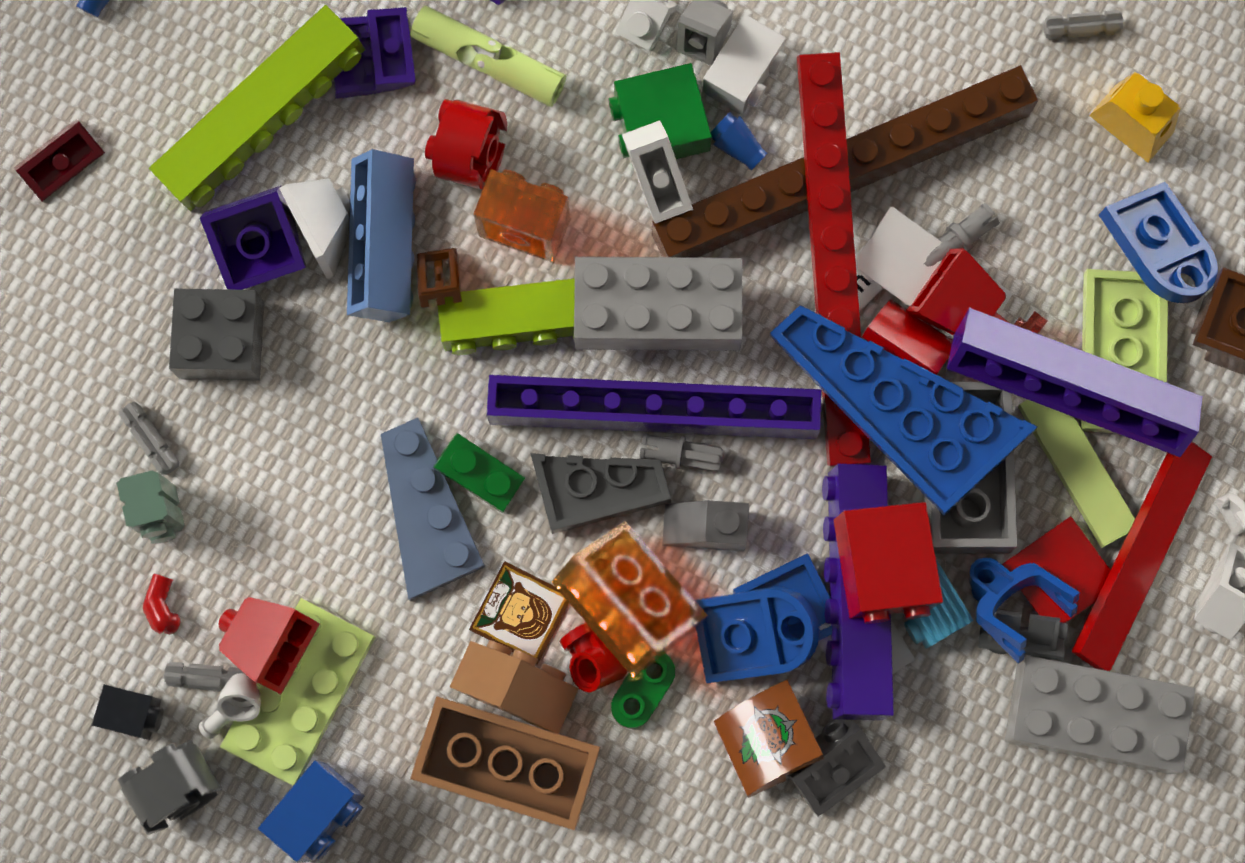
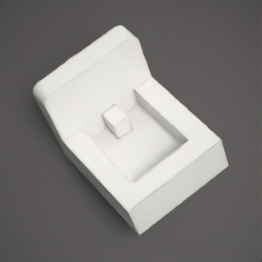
(644, 21)

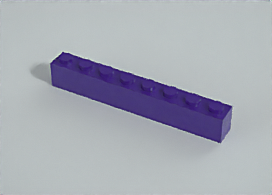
(654, 407)

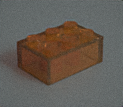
(628, 598)

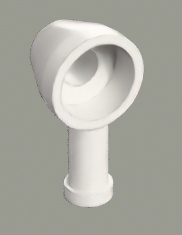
(236, 702)

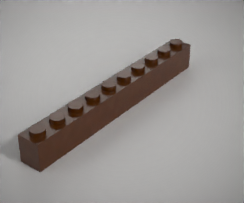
(871, 157)

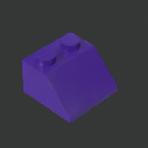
(254, 239)

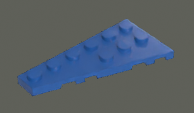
(916, 418)

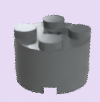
(170, 787)

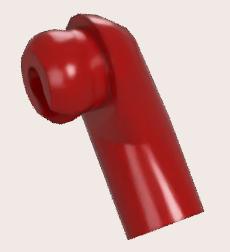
(156, 608)

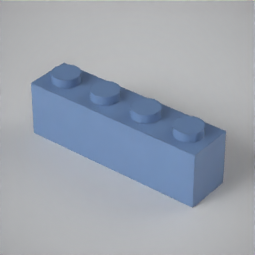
(381, 236)

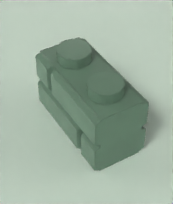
(151, 506)

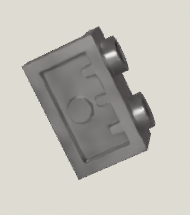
(845, 767)

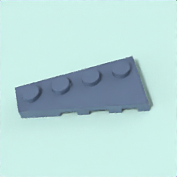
(427, 519)

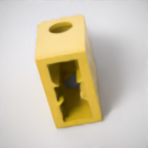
(1138, 115)

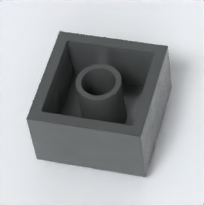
(216, 334)

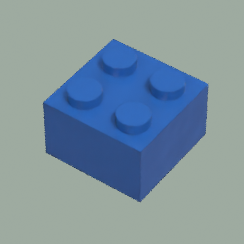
(312, 813)

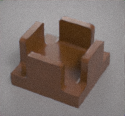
(1222, 322)

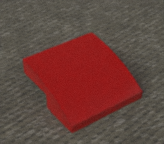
(909, 337)
(1068, 557)

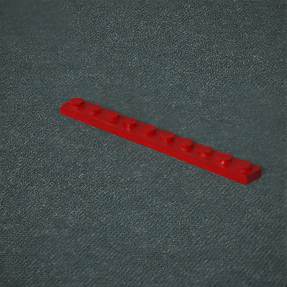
(831, 228)

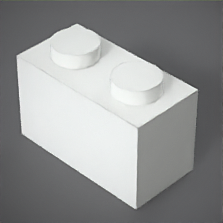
(744, 65)
(657, 171)

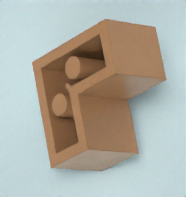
(515, 684)

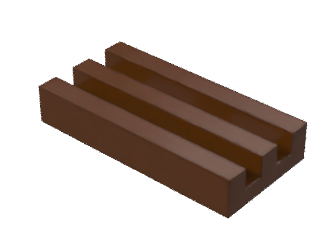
(440, 291)

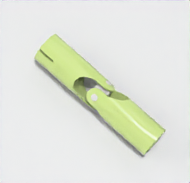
(492, 59)

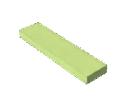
(1080, 472)

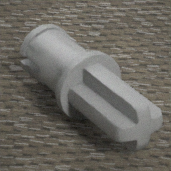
(682, 452)

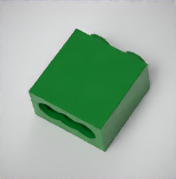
(666, 97)

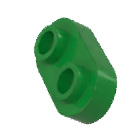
(646, 691)

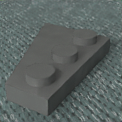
(594, 490)

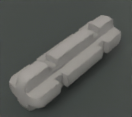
(1083, 24)
(149, 438)
(198, 675)

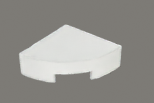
(1233, 511)

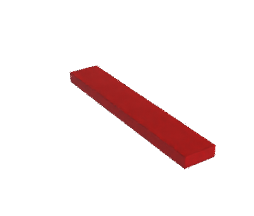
(1140, 557)

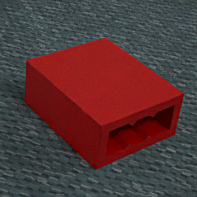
(888, 562)

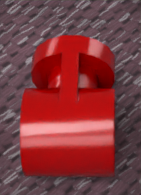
(591, 661)

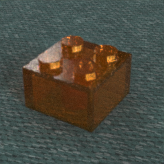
(522, 214)

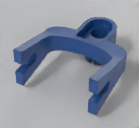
(995, 584)

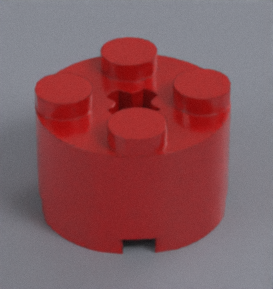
(466, 143)

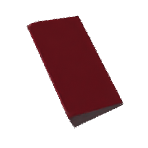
(59, 160)

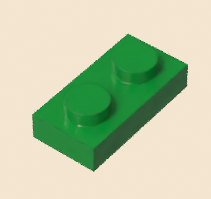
(479, 472)

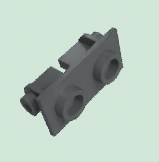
(1043, 635)

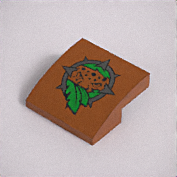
(768, 738)

